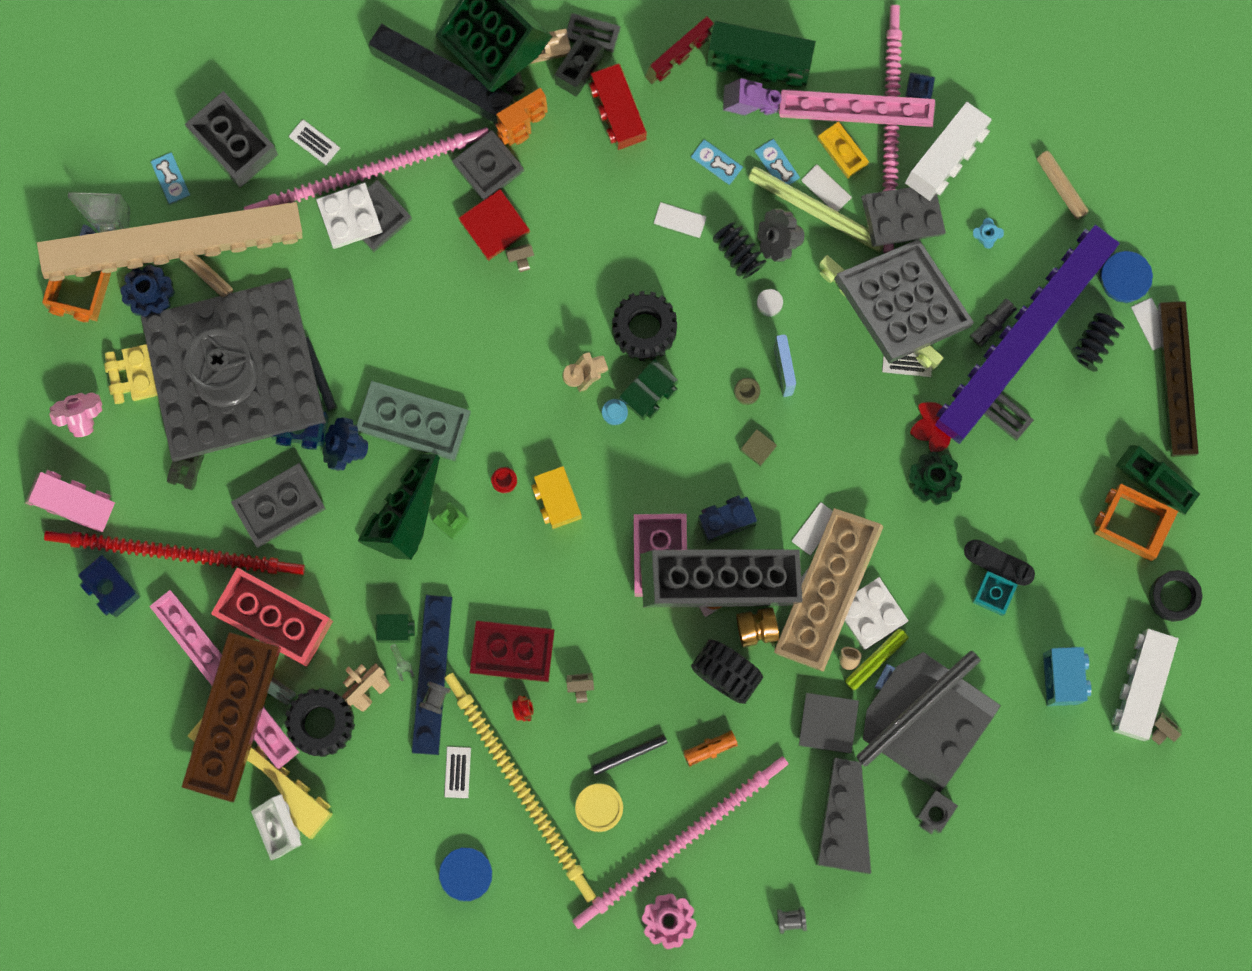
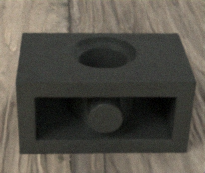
(579, 65)

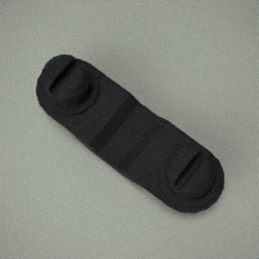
(999, 562)

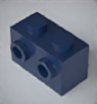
(726, 520)

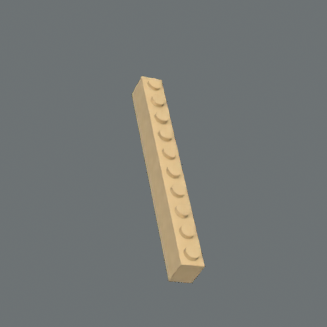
(169, 241)

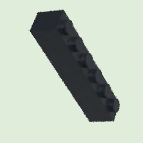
(438, 73)

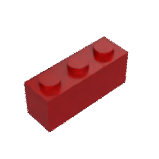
(617, 107)

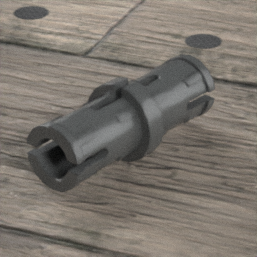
(993, 322)

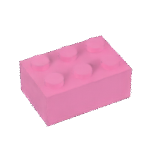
(656, 533)

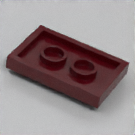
(680, 51)
(512, 651)

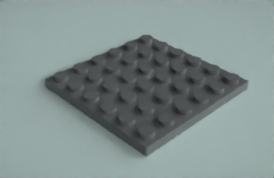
(286, 384)

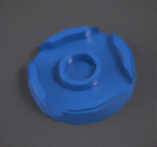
(1126, 276)
(465, 874)

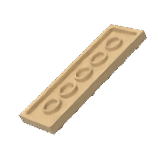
(829, 589)

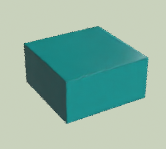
(995, 593)

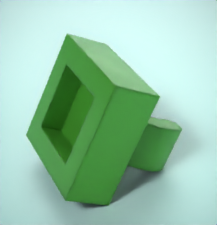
(450, 520)

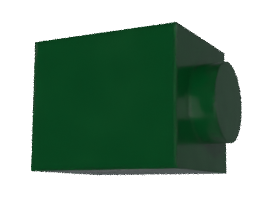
(394, 628)

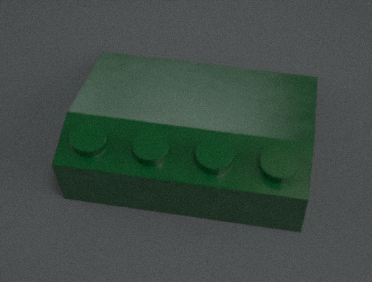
(493, 39)

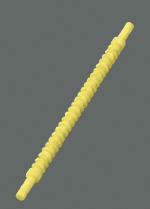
(466, 702)

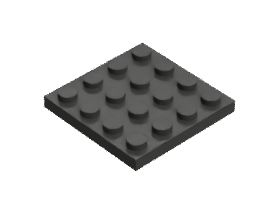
(903, 301)

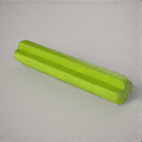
(869, 666)

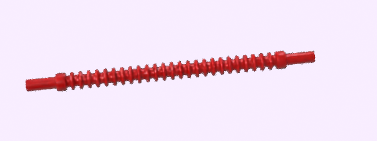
(76, 540)

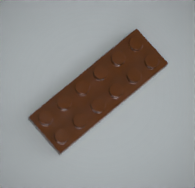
(231, 717)

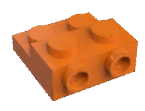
(515, 120)

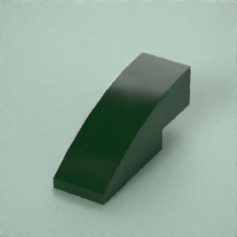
(1157, 479)

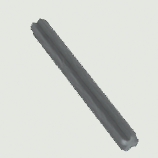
(918, 708)

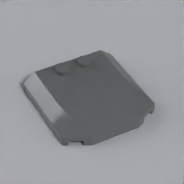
(943, 734)

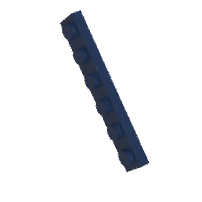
(433, 669)

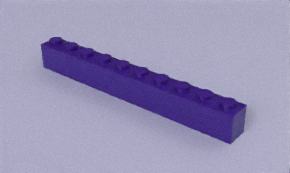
(1027, 333)

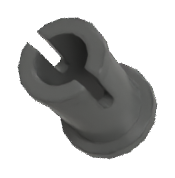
(516, 85)

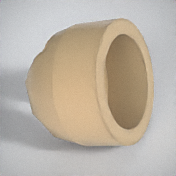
(849, 658)

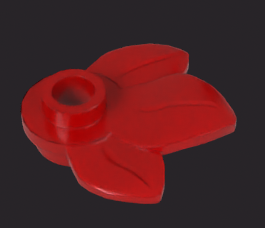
(927, 431)

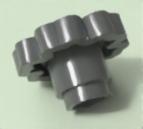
(779, 235)

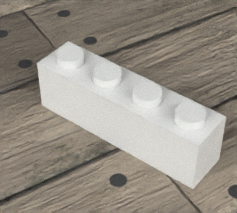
(948, 151)
(1145, 684)

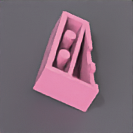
(70, 500)

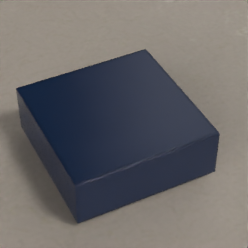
(920, 86)

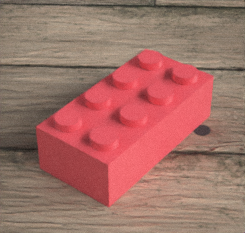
(272, 617)

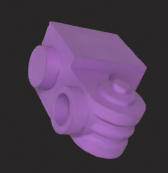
(748, 96)

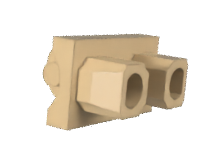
(556, 47)
(584, 371)
(356, 693)

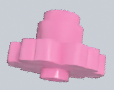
(77, 413)
(682, 926)

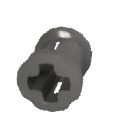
(434, 697)
(791, 920)

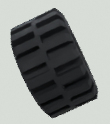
(649, 305)
(727, 671)
(303, 706)

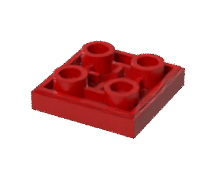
(494, 225)

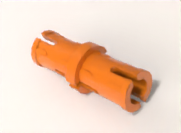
(710, 748)

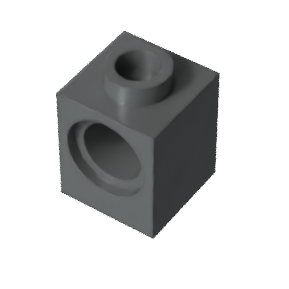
(944, 804)

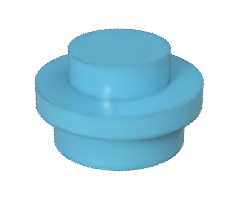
(614, 412)

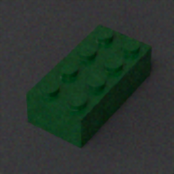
(760, 54)

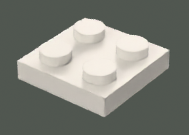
(349, 215)
(874, 614)
(276, 827)

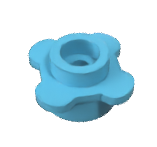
(988, 240)

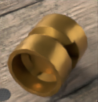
(757, 627)

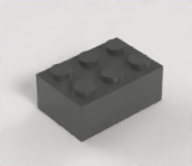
(231, 139)

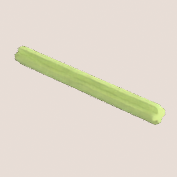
(812, 206)

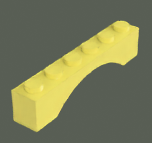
(305, 811)

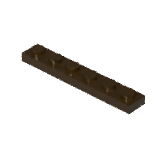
(1178, 379)

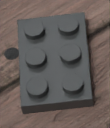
(902, 216)
(278, 505)

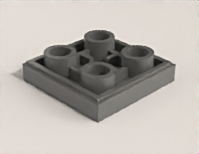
(828, 723)

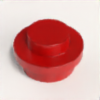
(504, 480)

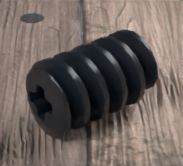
(738, 250)
(1095, 339)

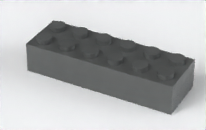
(720, 578)

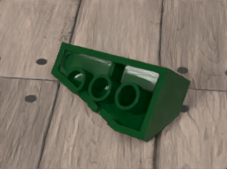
(403, 519)

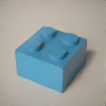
(1066, 676)

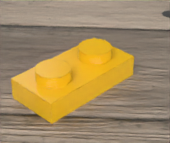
(843, 150)

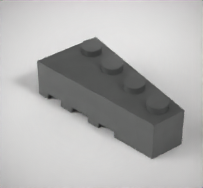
(844, 824)

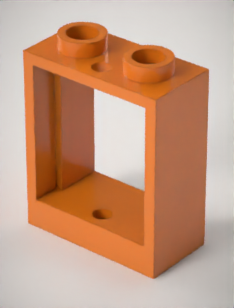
(80, 314)
(1160, 532)

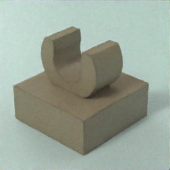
(520, 255)
(580, 684)
(1165, 729)

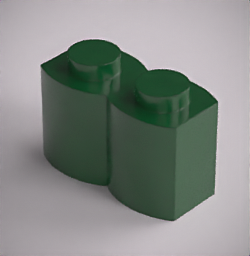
(649, 390)

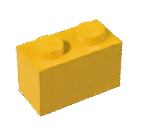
(557, 497)

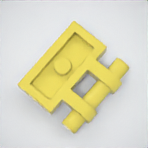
(139, 374)

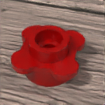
(523, 709)

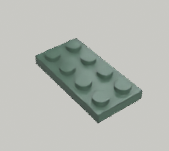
(413, 421)

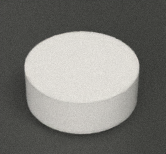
(769, 302)

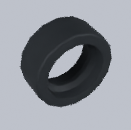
(1195, 590)

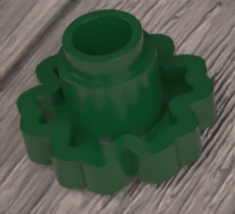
(928, 489)

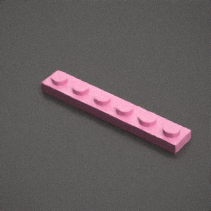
(857, 108)

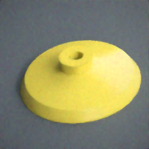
(599, 807)

